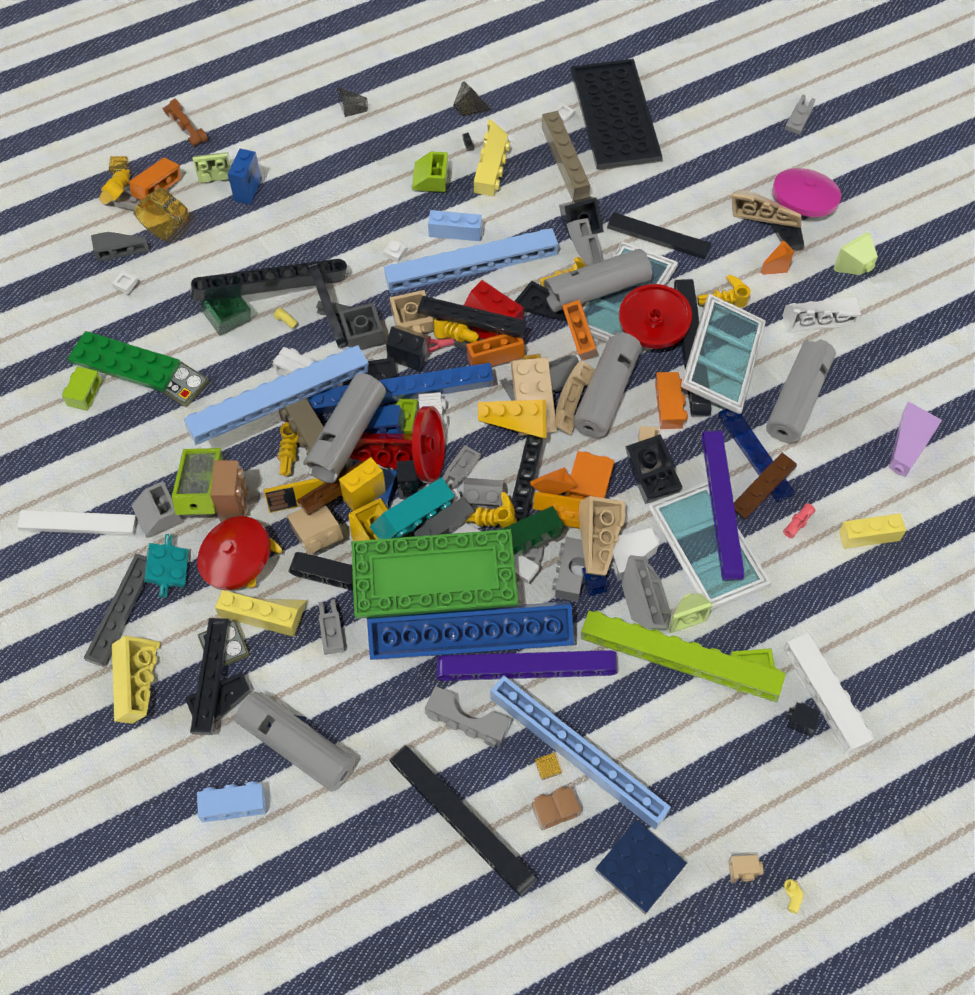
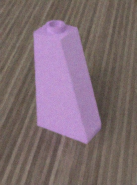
(912, 437)

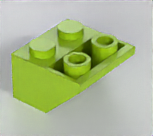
(431, 172)

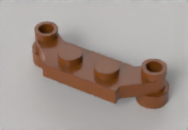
(173, 110)

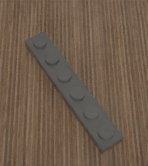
(117, 612)

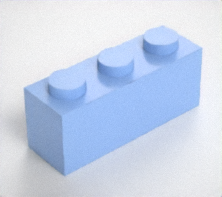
(455, 225)
(231, 802)

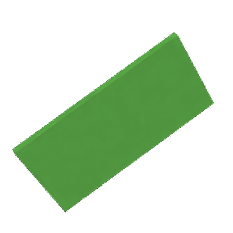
(433, 574)

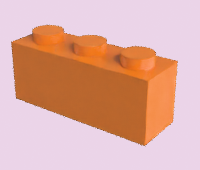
(160, 175)
(580, 330)
(495, 350)
(670, 400)

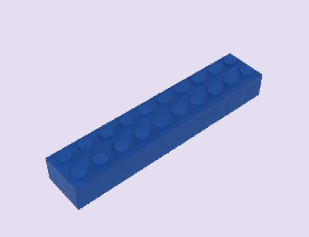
(471, 630)

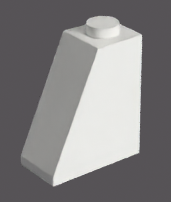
(637, 543)

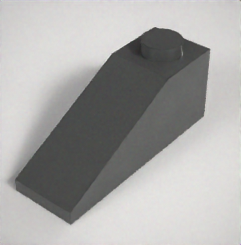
(117, 245)
(447, 520)

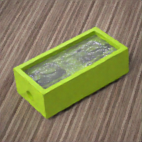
(194, 481)

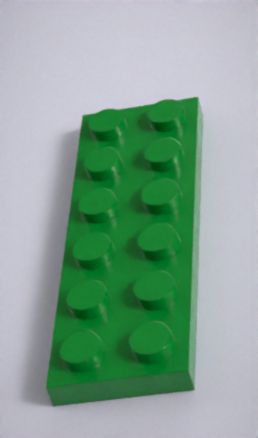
(124, 361)

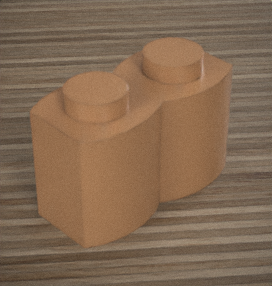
(556, 808)

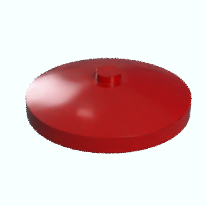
(655, 315)
(428, 444)
(234, 553)

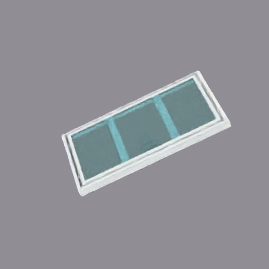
(604, 311)
(723, 354)
(690, 531)

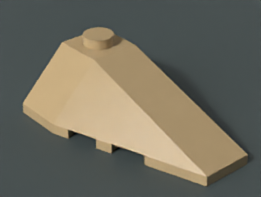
(756, 207)
(599, 527)

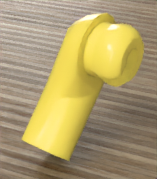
(281, 314)
(795, 894)

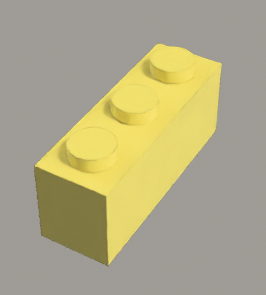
(872, 531)

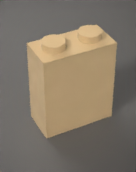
(315, 529)

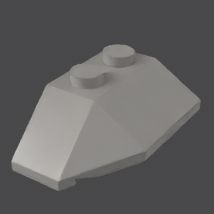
(645, 594)

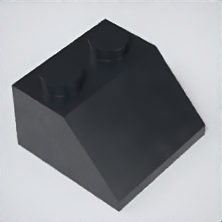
(582, 209)
(407, 347)

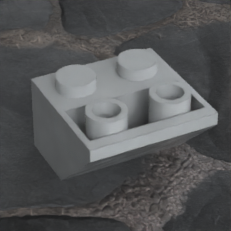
(483, 492)
(155, 510)

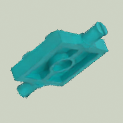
(166, 565)

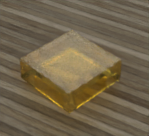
(118, 163)
(548, 766)

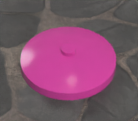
(806, 192)

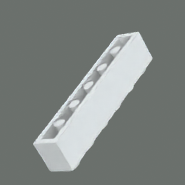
(828, 694)

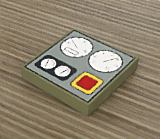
(186, 385)
(235, 645)

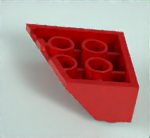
(490, 299)

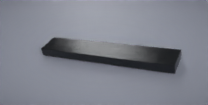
(659, 235)
(472, 316)
(210, 676)

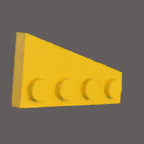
(518, 415)

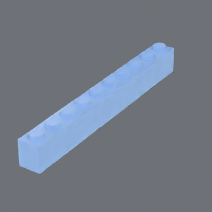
(471, 260)
(275, 394)
(580, 752)

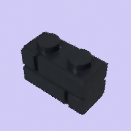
(406, 479)

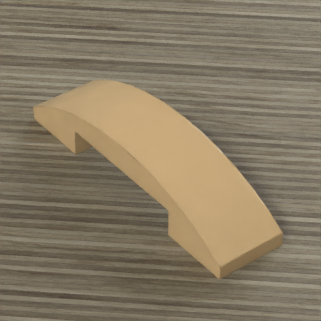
(570, 396)

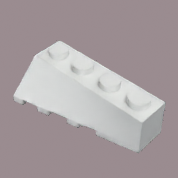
(821, 315)

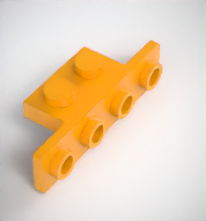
(565, 506)

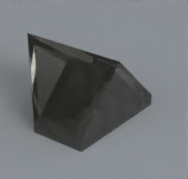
(351, 102)
(469, 102)

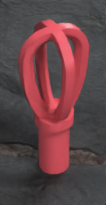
(440, 344)

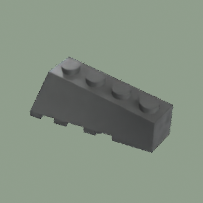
(559, 373)

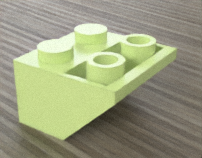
(212, 167)

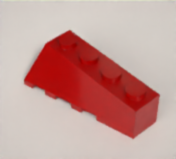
(384, 448)

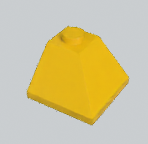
(362, 519)

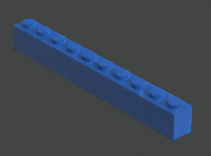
(410, 386)

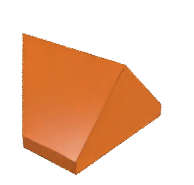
(778, 260)
(554, 482)

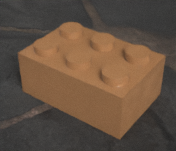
(229, 489)

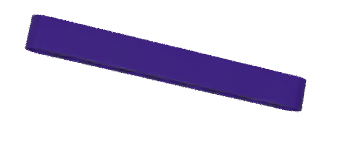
(722, 506)
(526, 665)

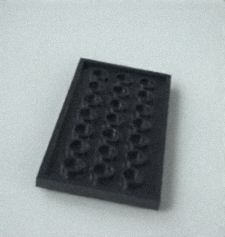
(615, 114)

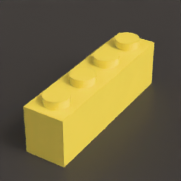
(492, 158)
(270, 614)
(132, 674)

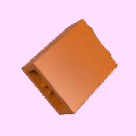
(591, 475)

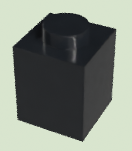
(802, 719)

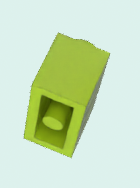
(81, 388)

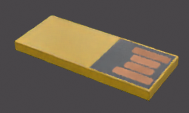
(286, 495)

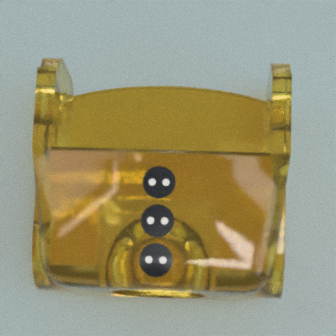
(161, 213)

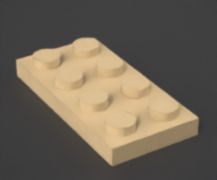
(533, 382)

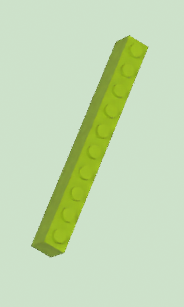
(683, 656)

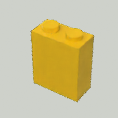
(362, 484)

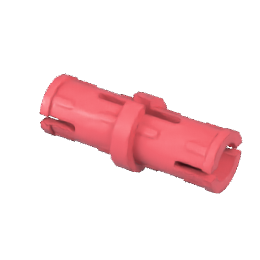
(799, 520)

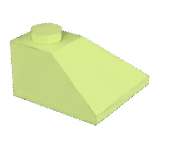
(857, 256)
(690, 612)

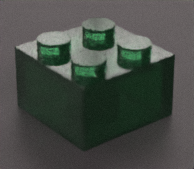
(226, 313)

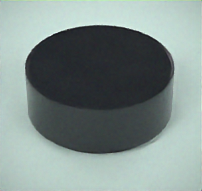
(467, 141)

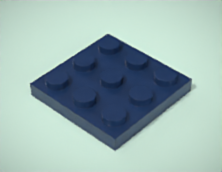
(640, 867)

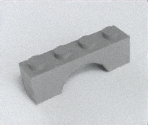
(489, 728)

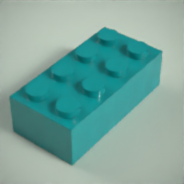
(413, 511)

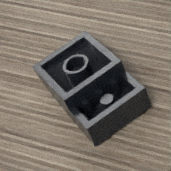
(653, 469)

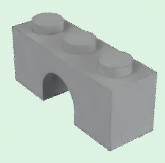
(568, 584)

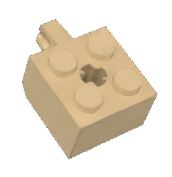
(405, 312)

